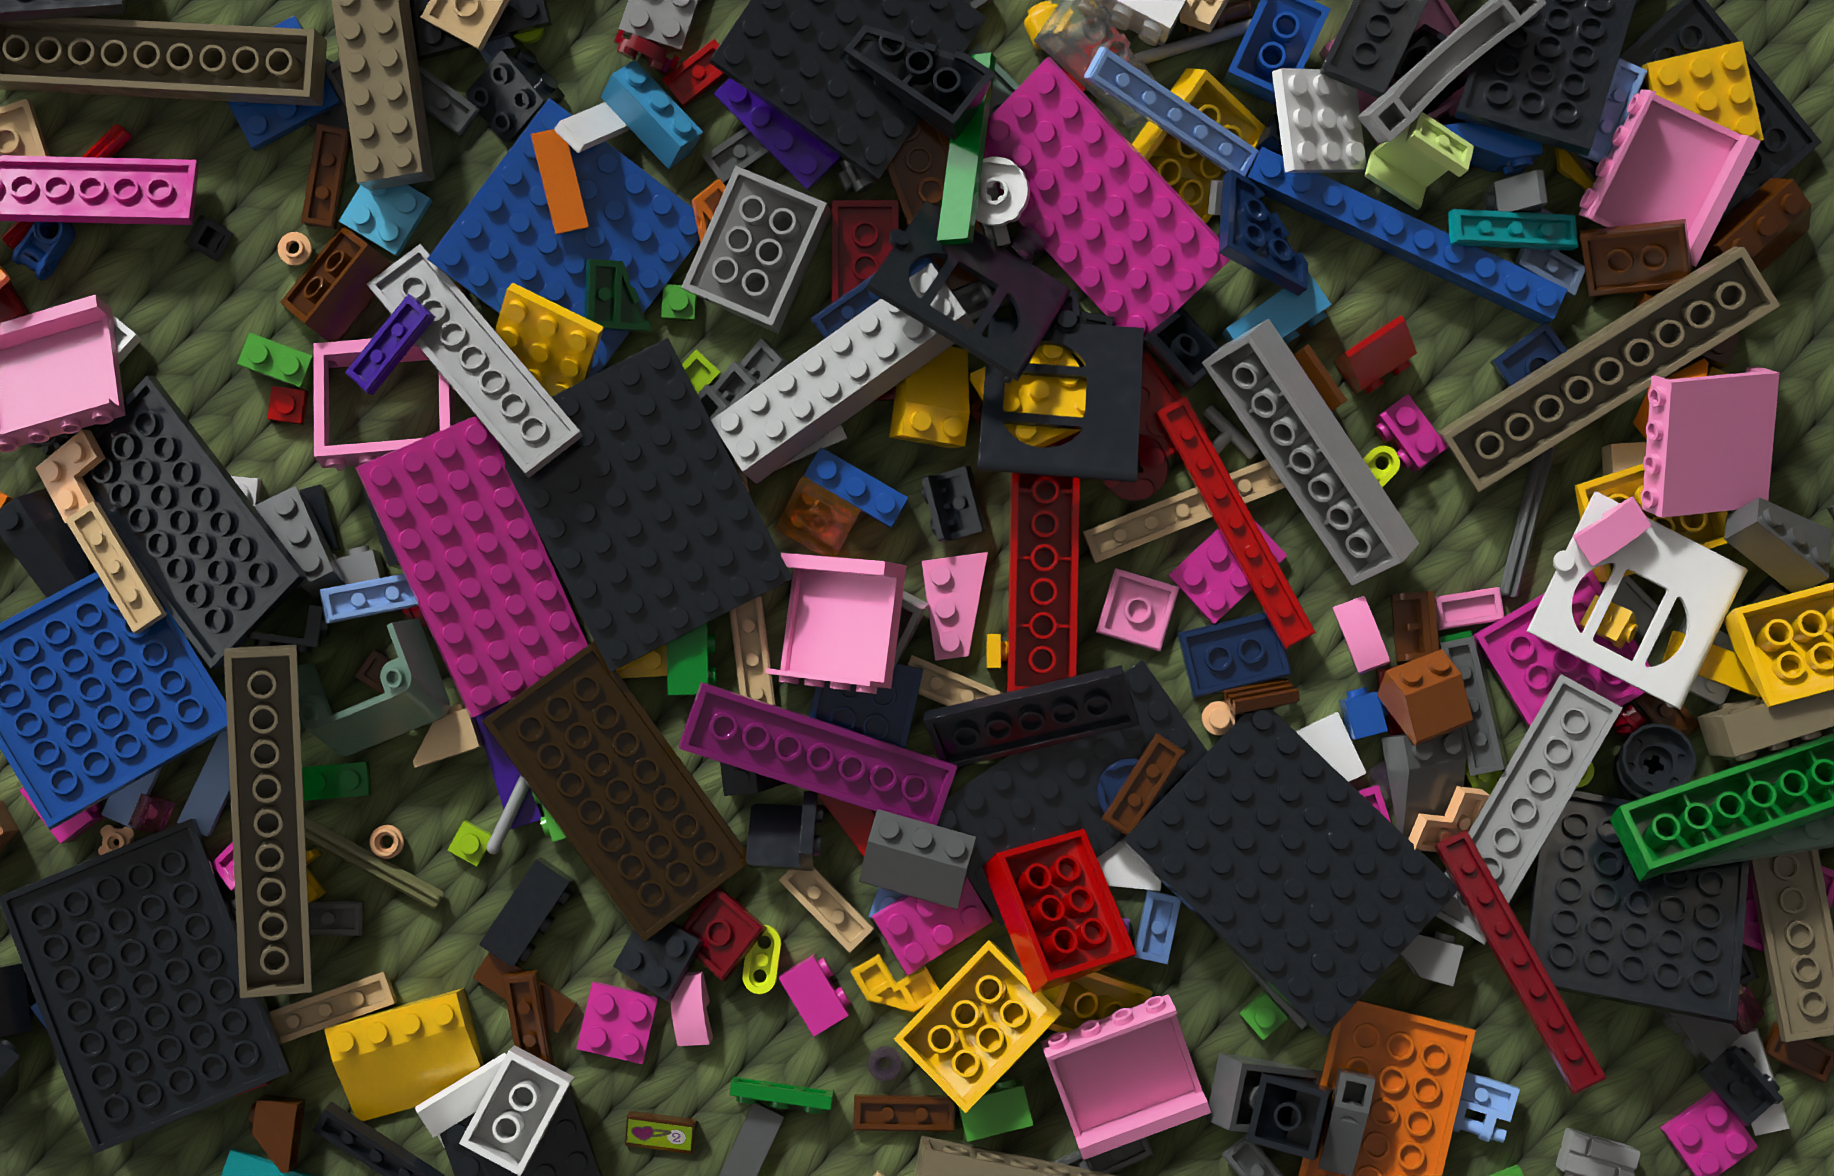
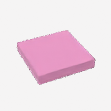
(1137, 609)

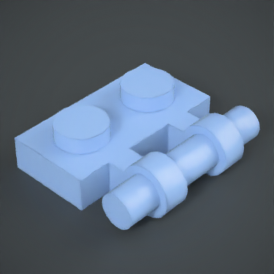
(1487, 1097)

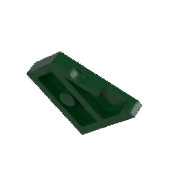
(611, 298)

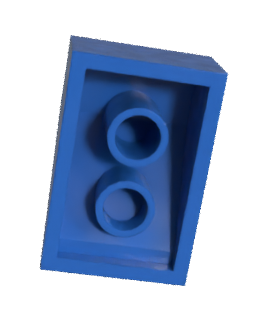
(1276, 38)
(1497, 149)

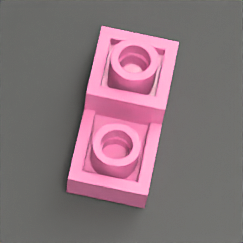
(1612, 531)
(1361, 635)
(690, 1012)

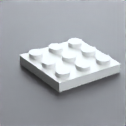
(1318, 123)

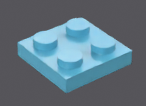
(386, 215)

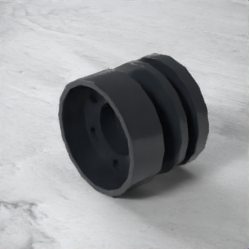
(1660, 746)

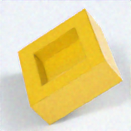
(995, 651)

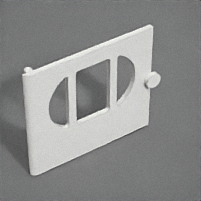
(1685, 569)

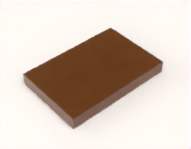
(1636, 257)

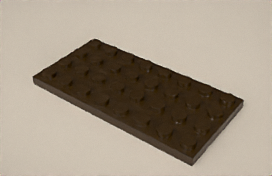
(617, 791)

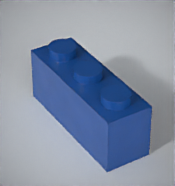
(857, 488)

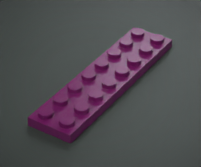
(816, 755)

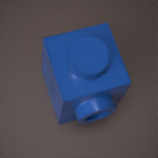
(1363, 713)

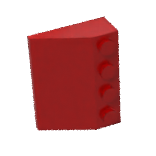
(1058, 909)

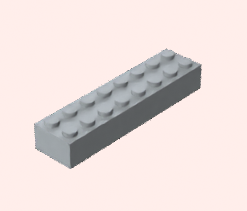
(833, 381)
(1311, 453)

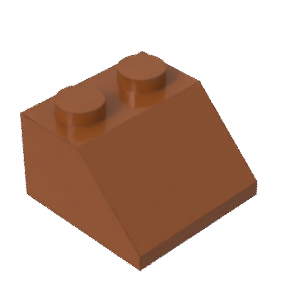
(1426, 697)

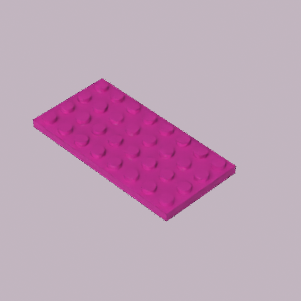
(1101, 203)
(473, 562)

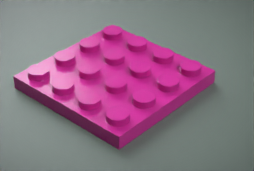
(1532, 666)

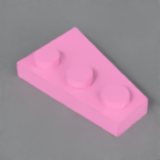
(953, 600)

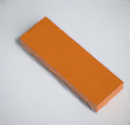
(559, 182)

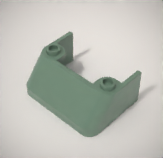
(410, 701)

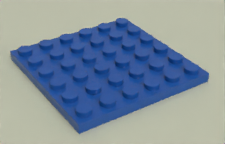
(511, 237)
(94, 701)

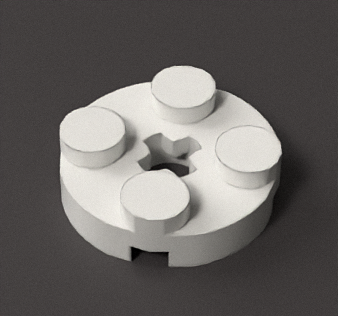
(1015, 197)

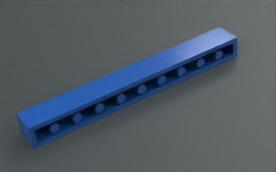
(1408, 239)

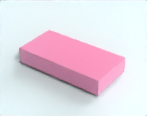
(1469, 608)

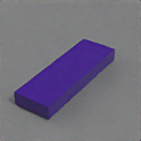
(390, 344)

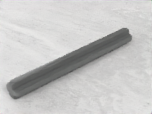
(1526, 523)

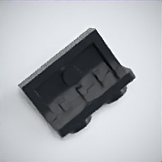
(953, 504)
(1741, 1084)

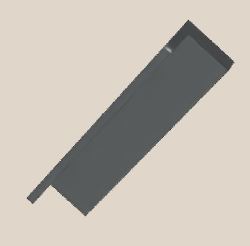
(1483, 735)

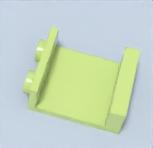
(1418, 159)

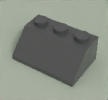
(917, 859)

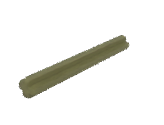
(372, 864)

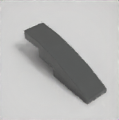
(742, 378)

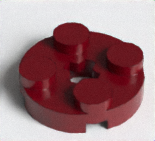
(646, 50)
(1152, 479)

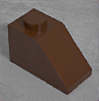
(278, 1128)

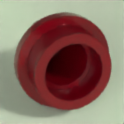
(1629, 720)

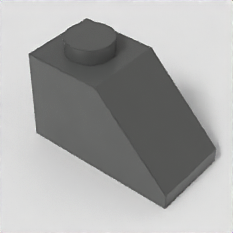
(1517, 193)

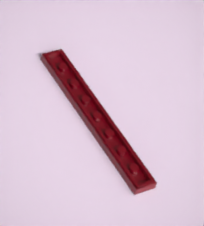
(1520, 963)

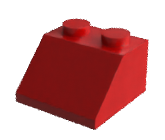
(1376, 356)

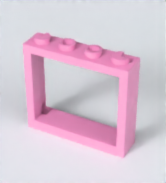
(343, 354)

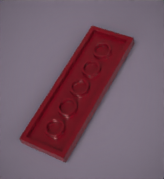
(861, 245)

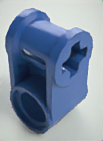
(41, 246)

